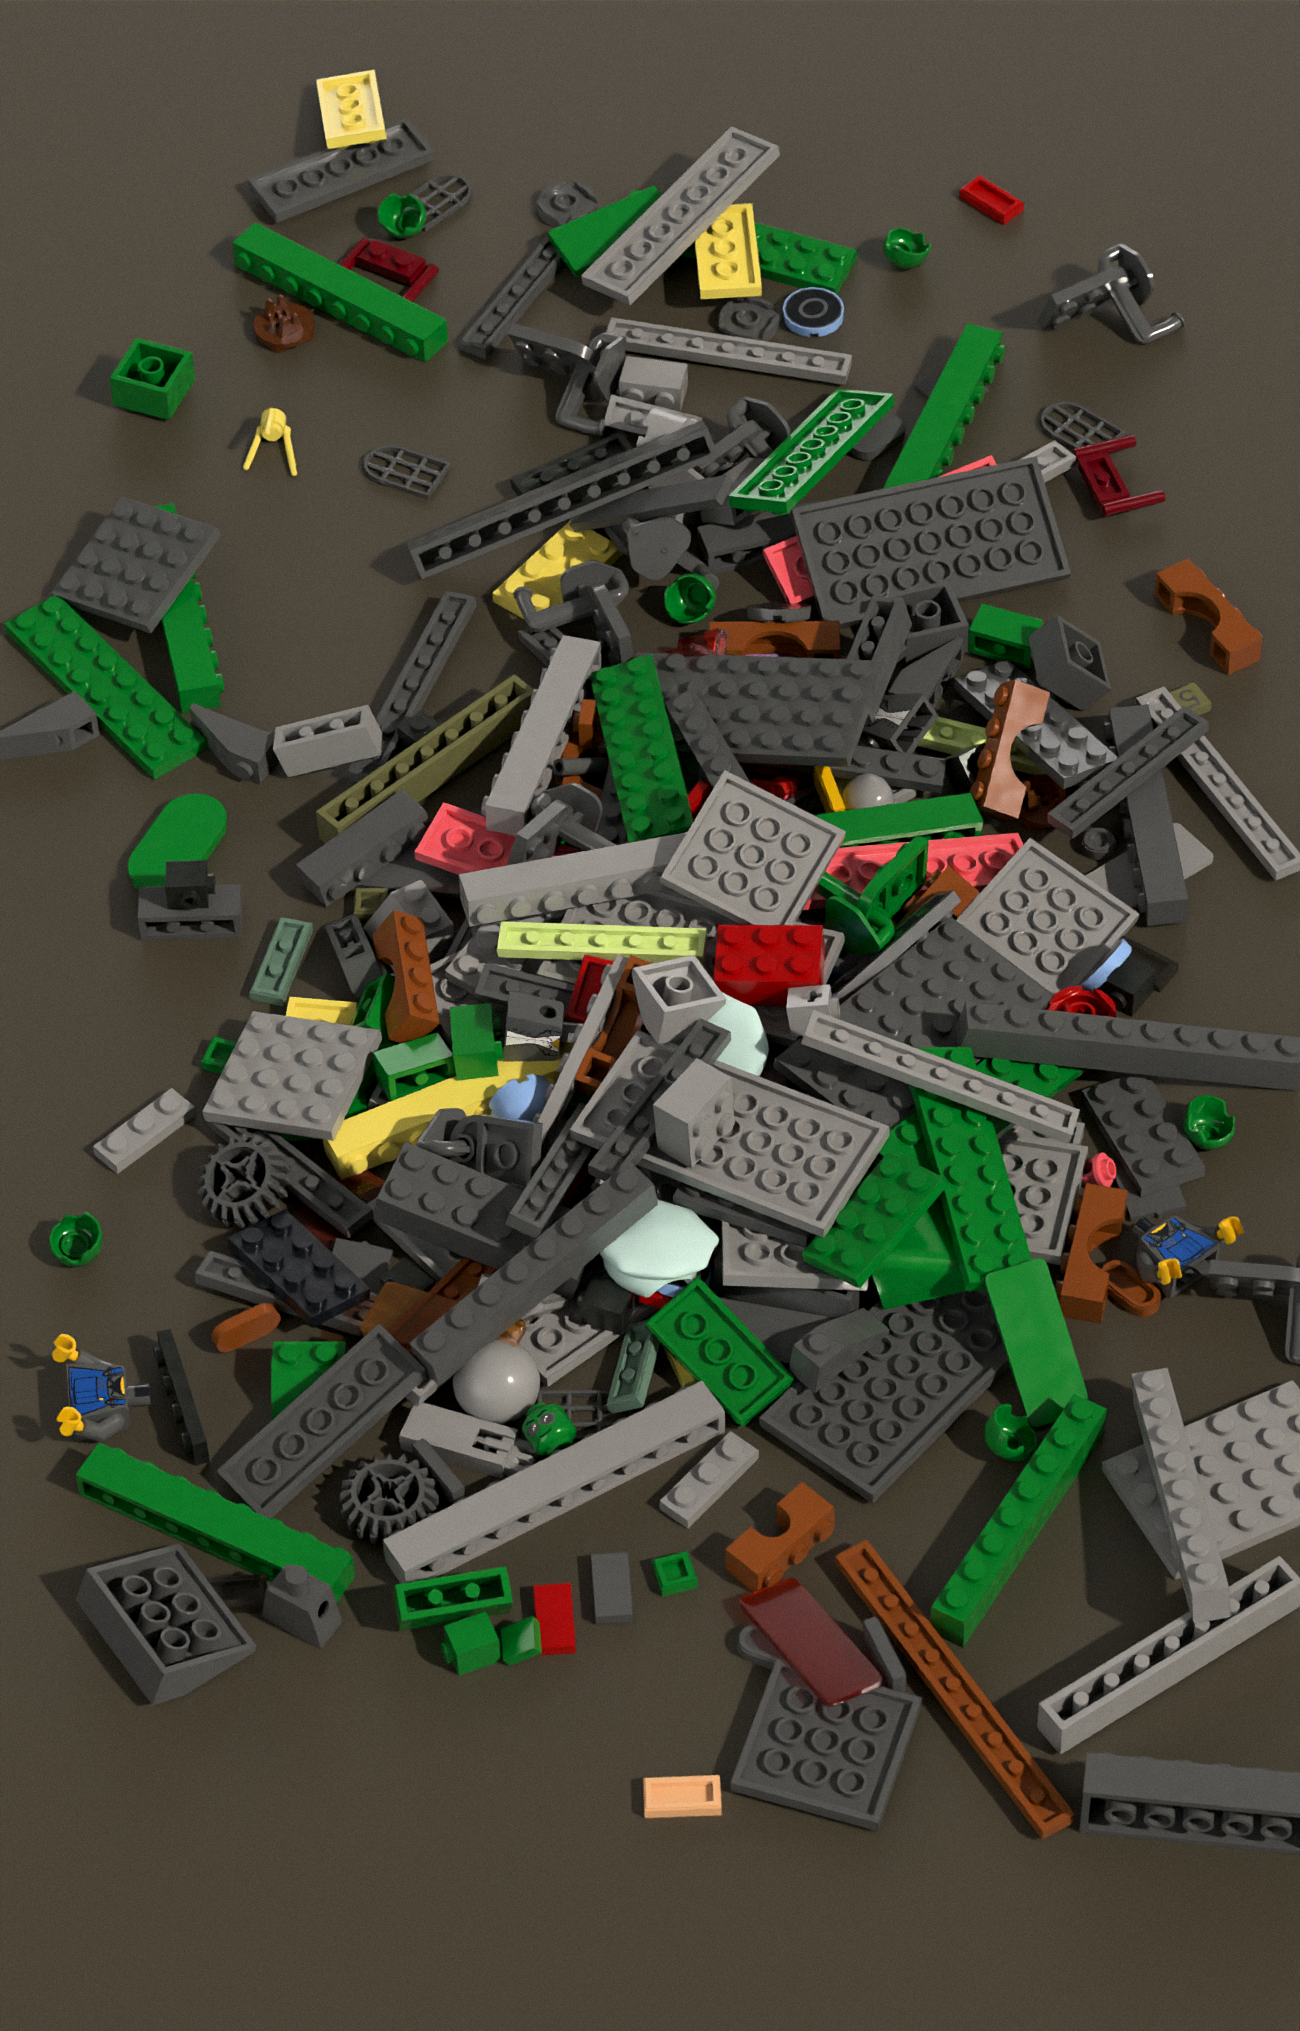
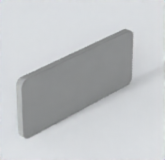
(1117, 873)

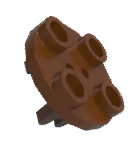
(283, 325)
(1039, 792)

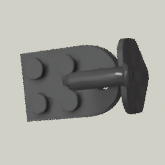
(1124, 285)
(582, 361)
(757, 437)
(657, 546)
(586, 591)
(559, 815)
(495, 1144)
(1264, 1283)

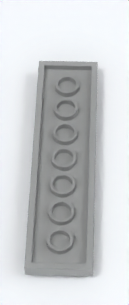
(680, 215)

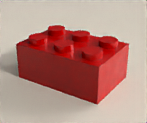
(765, 960)

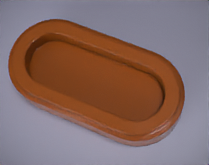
(1130, 1291)
(245, 1327)

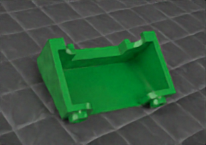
(921, 1263)

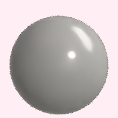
(498, 1383)

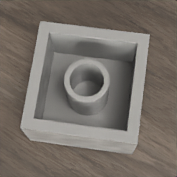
(694, 1113)

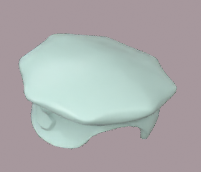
(748, 1038)
(660, 1249)

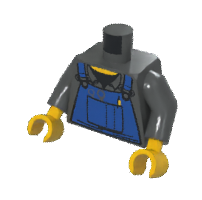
(1179, 1252)
(96, 1394)

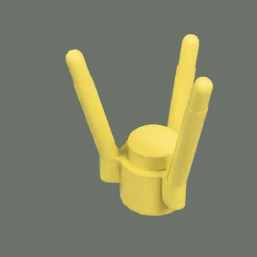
(272, 428)

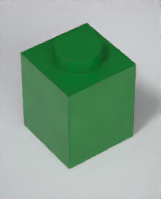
(471, 1643)

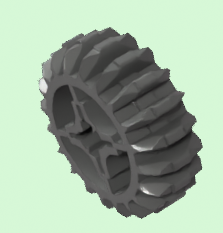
(236, 1200)
(392, 1488)

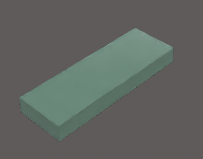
(281, 961)
(633, 1369)

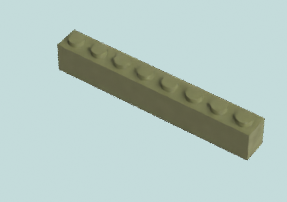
(434, 757)

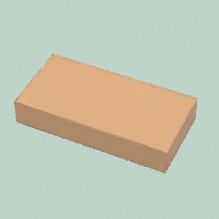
(682, 1796)

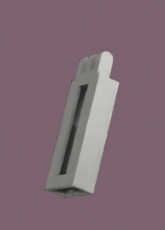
(455, 1434)

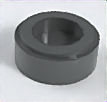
(1098, 844)

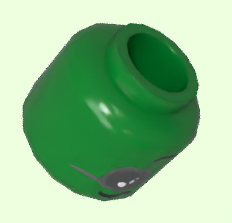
(548, 1428)

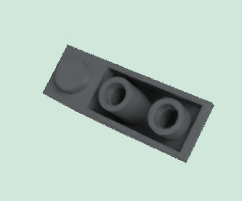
(53, 729)

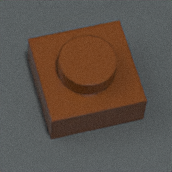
(585, 723)

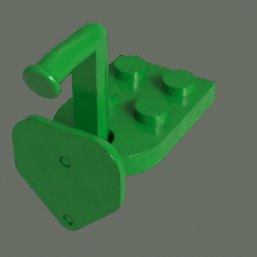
(883, 897)

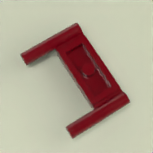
(393, 264)
(1105, 481)

